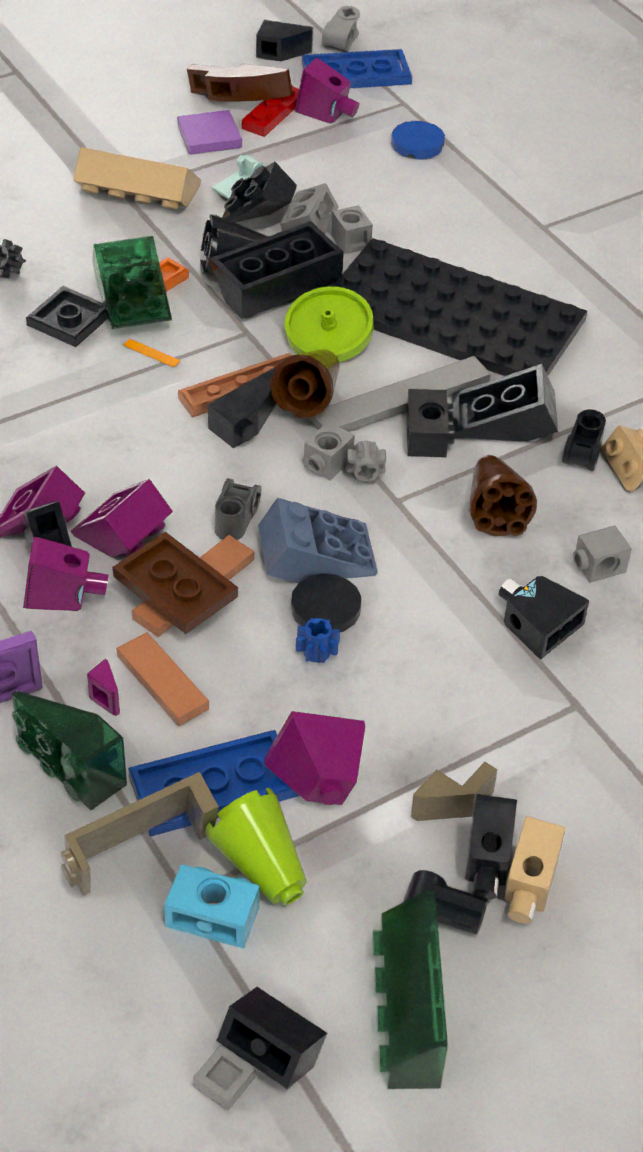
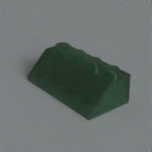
(411, 995)

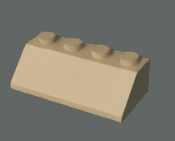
(135, 178)

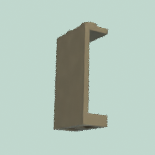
(185, 796)

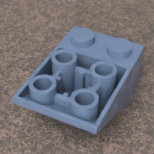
(312, 542)

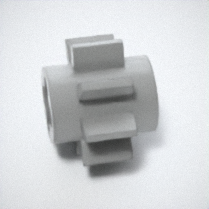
(366, 460)

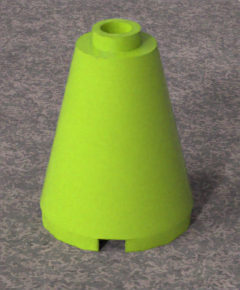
(260, 845)

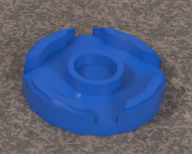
(418, 139)

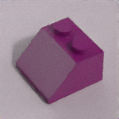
(124, 520)

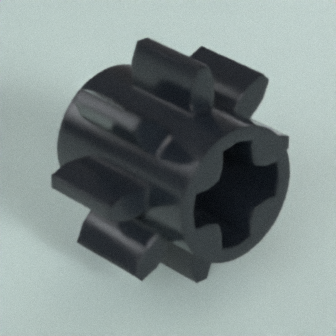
(10, 258)

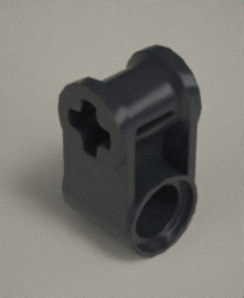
(585, 439)

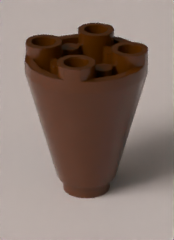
(500, 499)

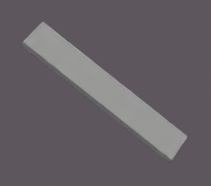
(393, 398)

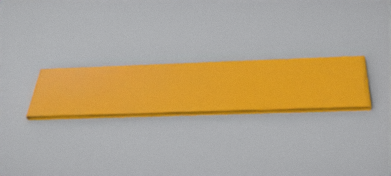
(150, 352)

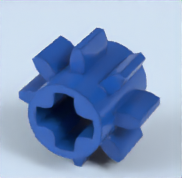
(317, 640)

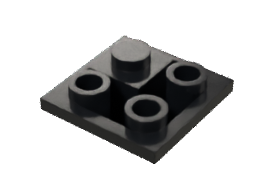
(260, 194)

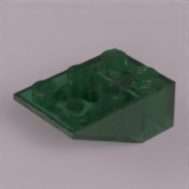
(131, 282)
(72, 747)

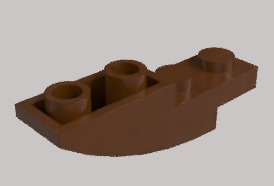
(239, 84)

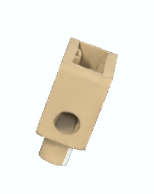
(533, 868)

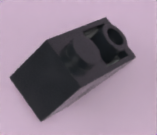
(283, 40)

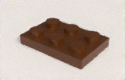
(175, 582)

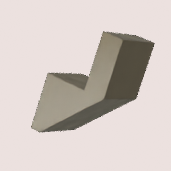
(446, 799)

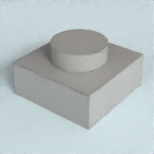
(224, 1077)

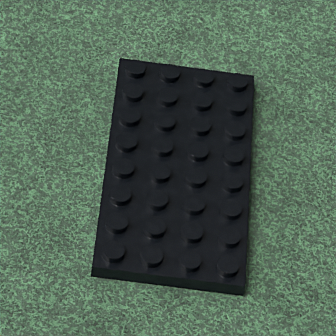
(460, 310)

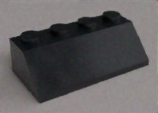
(277, 269)

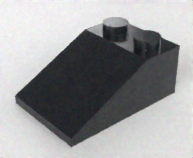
(507, 408)

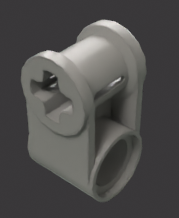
(342, 28)

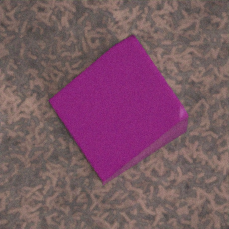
(103, 687)

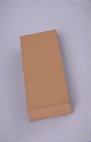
(163, 678)

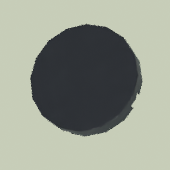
(326, 598)

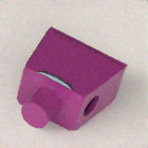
(324, 93)
(60, 577)

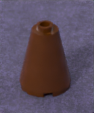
(305, 382)

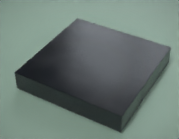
(68, 316)

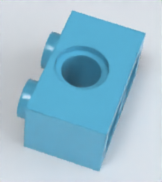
(223, 922)

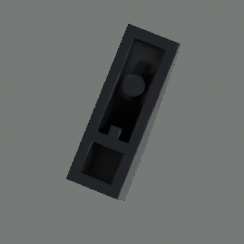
(243, 411)

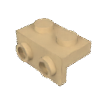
(625, 455)

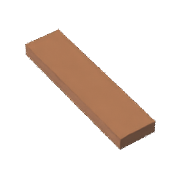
(198, 396)
(226, 557)

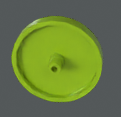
(330, 321)

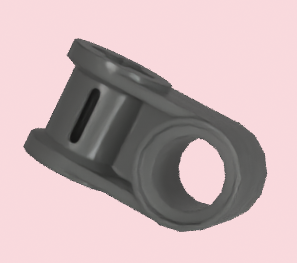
(235, 508)

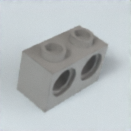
(311, 205)

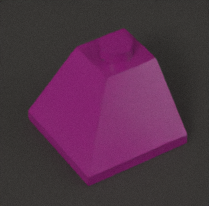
(44, 489)
(318, 756)

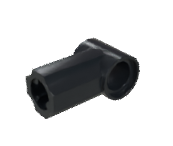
(453, 905)

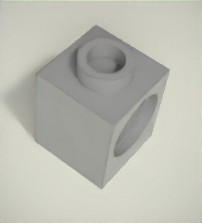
(351, 229)
(327, 450)
(602, 554)

